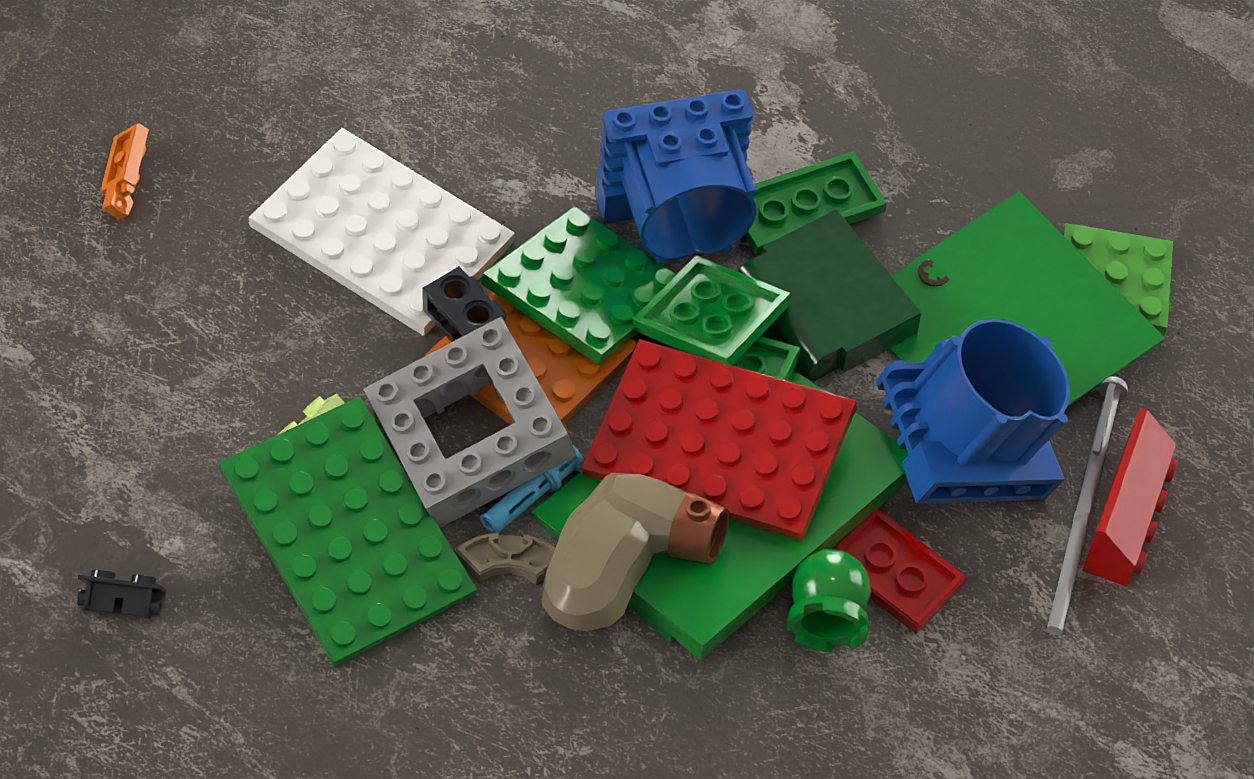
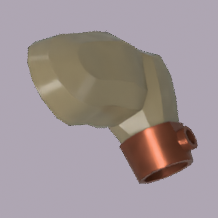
(613, 541)

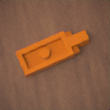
(122, 170)

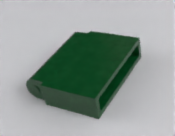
(840, 296)

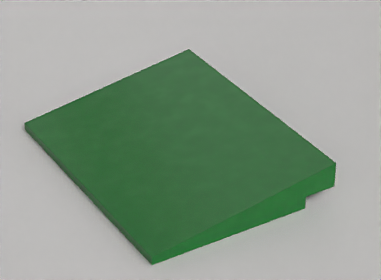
(709, 602)

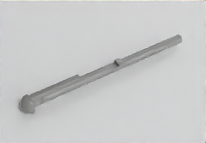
(1113, 389)

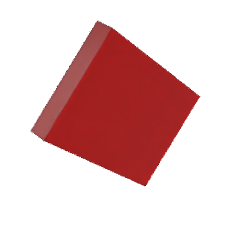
(902, 570)

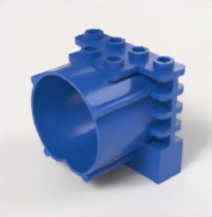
(679, 173)
(980, 415)

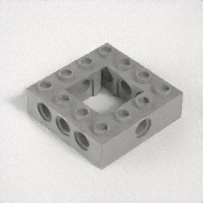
(494, 464)

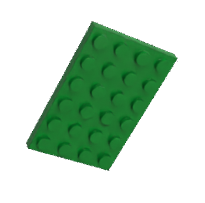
(347, 530)

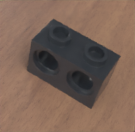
(459, 315)

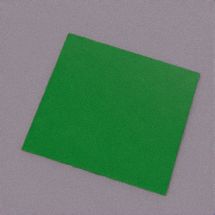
(1027, 273)

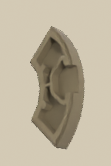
(506, 554)

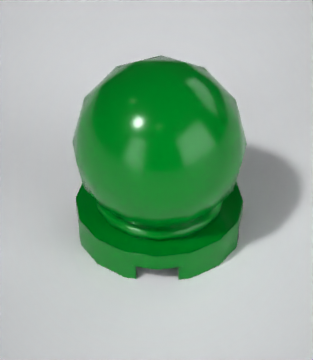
(829, 601)

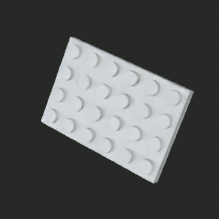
(378, 227)

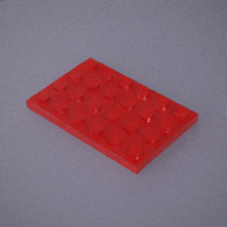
(723, 435)

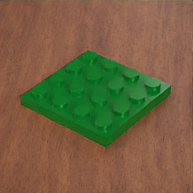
(579, 283)

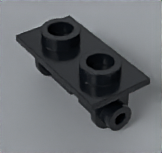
(104, 590)

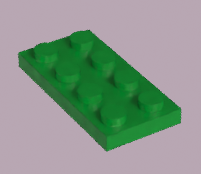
(810, 193)

